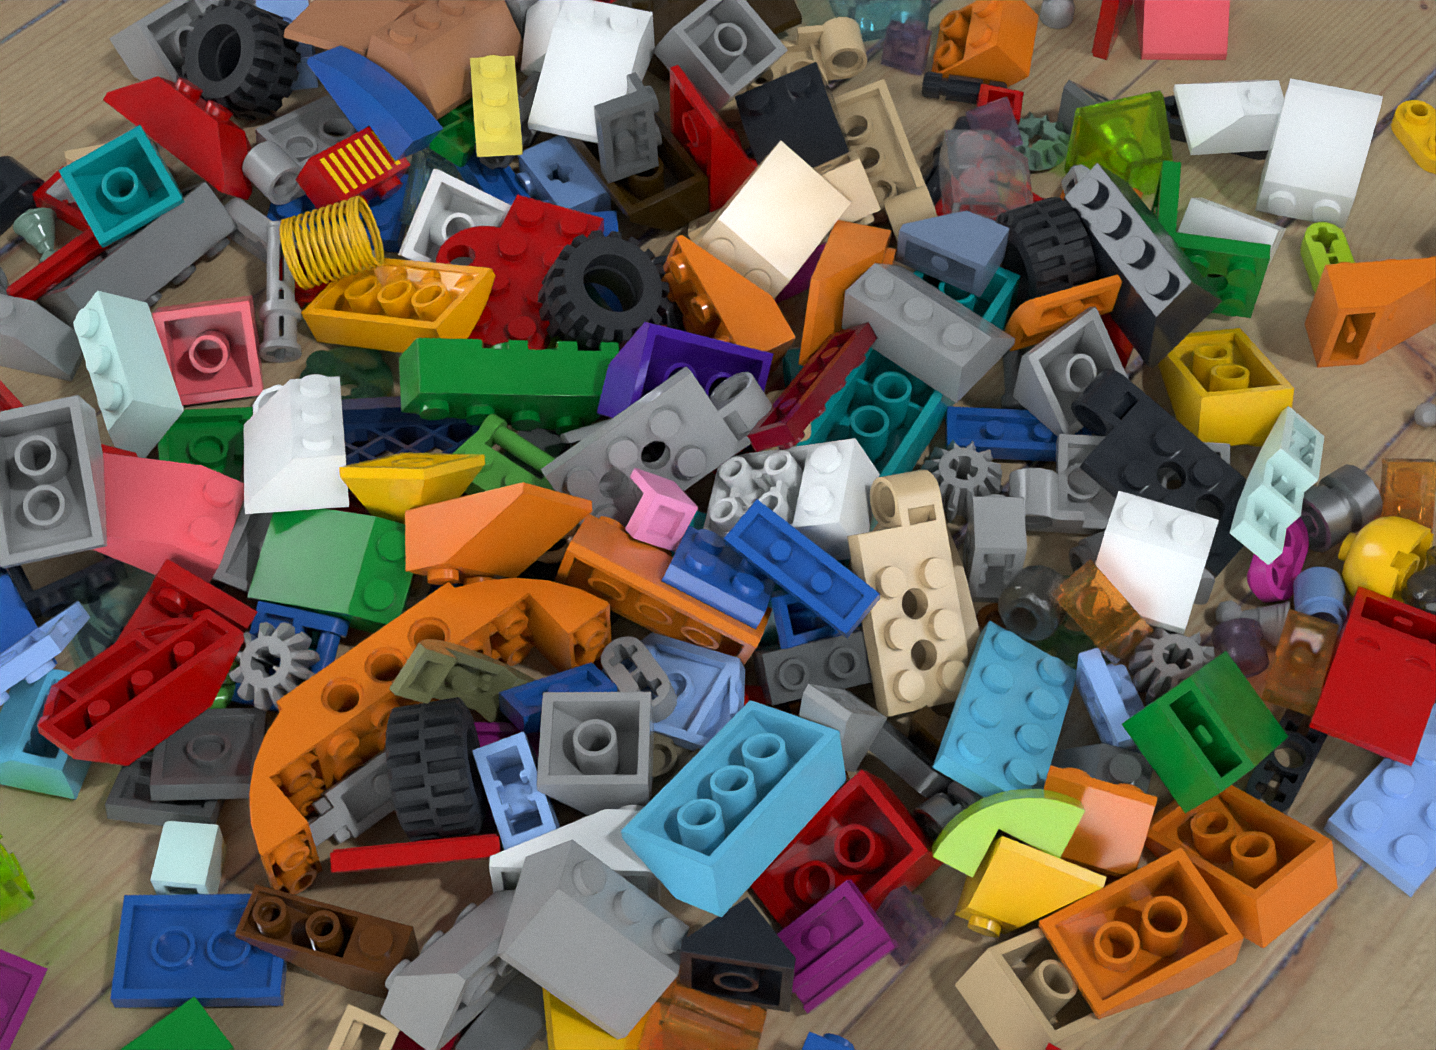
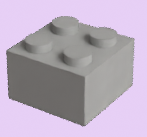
(721, 49)

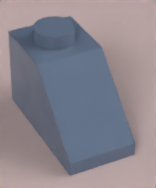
(954, 249)

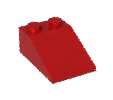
(707, 139)
(855, 837)

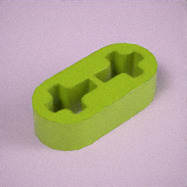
(1313, 252)

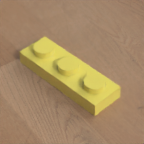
(496, 106)

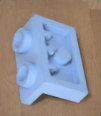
(1108, 697)

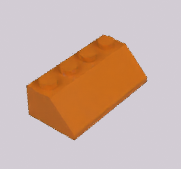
(630, 577)

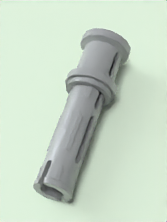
(280, 306)

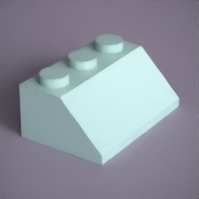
(128, 371)

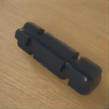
(955, 87)

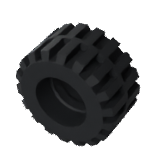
(241, 58)
(1047, 248)
(619, 268)
(434, 770)

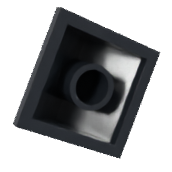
(739, 960)

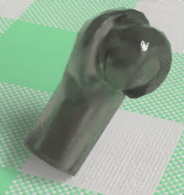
(1422, 584)

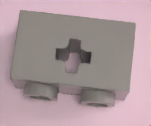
(994, 545)

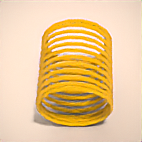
(354, 232)

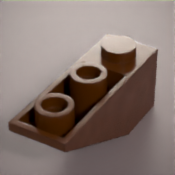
(327, 939)

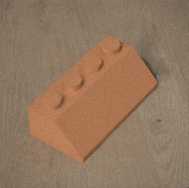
(434, 46)

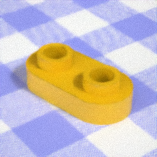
(1416, 130)

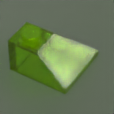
(1124, 137)

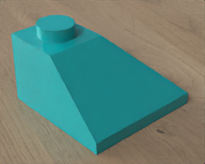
(122, 186)

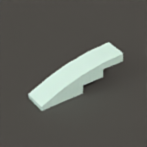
(1277, 485)

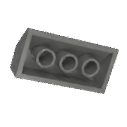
(148, 256)

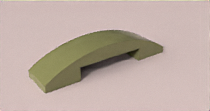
(452, 671)

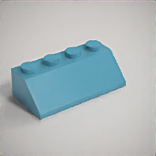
(737, 805)

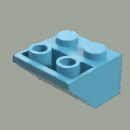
(27, 756)

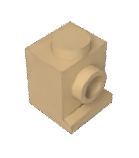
(363, 1031)

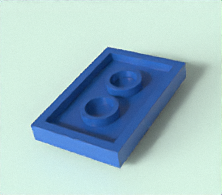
(189, 949)

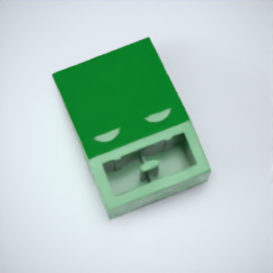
(1205, 732)

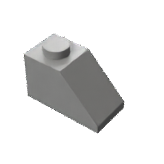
(37, 340)
(847, 714)

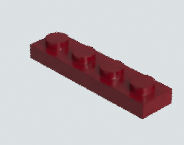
(812, 388)

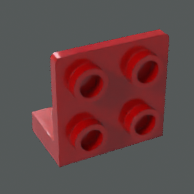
(180, 594)

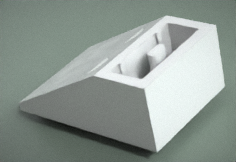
(811, 487)

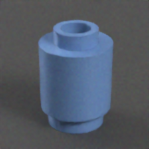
(1321, 595)

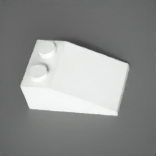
(588, 65)
(1317, 152)
(598, 835)

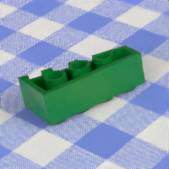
(521, 385)

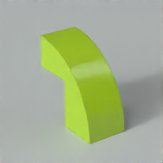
(1032, 815)

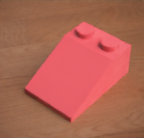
(168, 513)

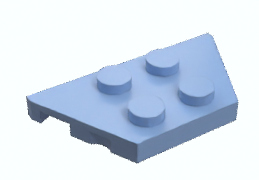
(33, 654)
(706, 688)

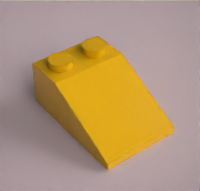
(1225, 387)

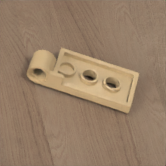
(834, 46)
(896, 176)
(916, 558)

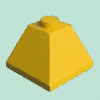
(410, 481)
(1019, 887)

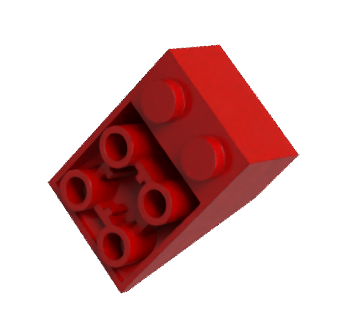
(1380, 677)

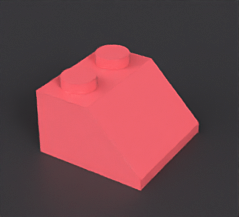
(1182, 29)
(212, 349)

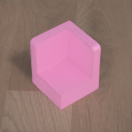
(662, 511)

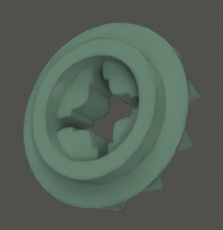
(1048, 150)

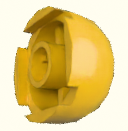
(1384, 555)

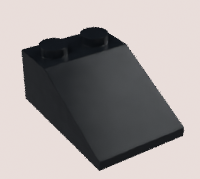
(798, 112)

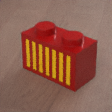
(351, 169)

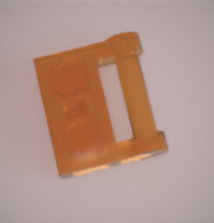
(673, 1032)

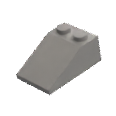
(50, 481)

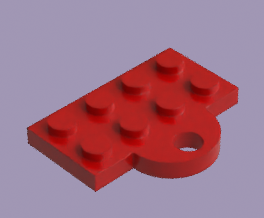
(520, 259)

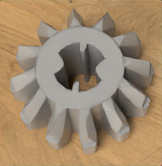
(962, 475)
(259, 656)
(1166, 661)

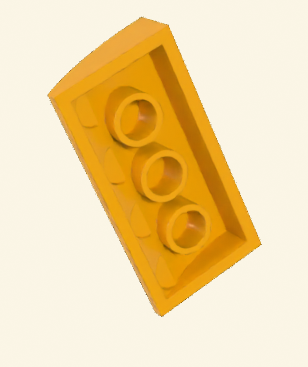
(399, 304)

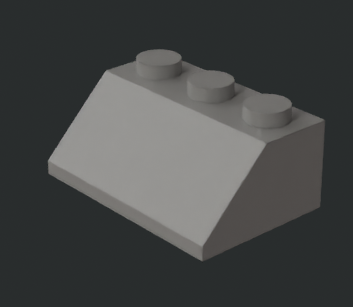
(924, 329)
(591, 937)
(451, 976)

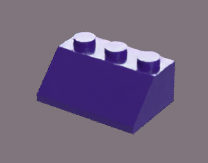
(661, 352)

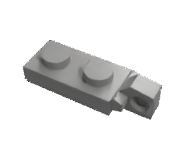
(353, 802)

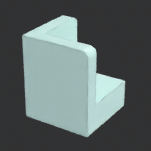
(189, 859)

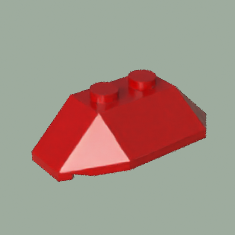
(189, 129)
(141, 689)

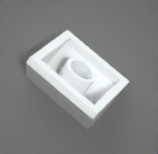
(444, 210)

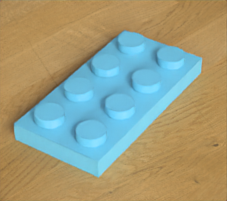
(1006, 715)

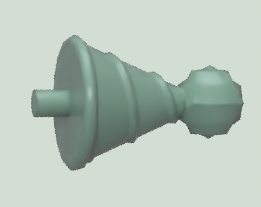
(38, 229)

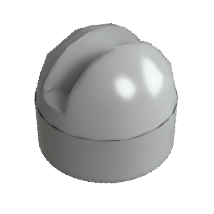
(1057, 13)

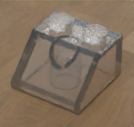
(982, 174)

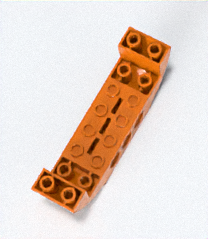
(344, 709)

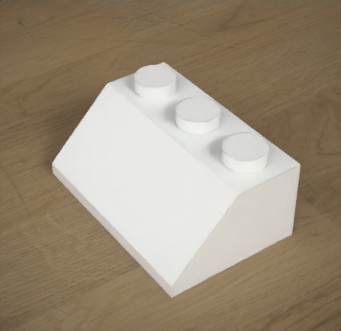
(296, 449)

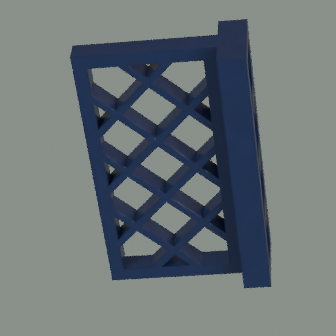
(380, 425)

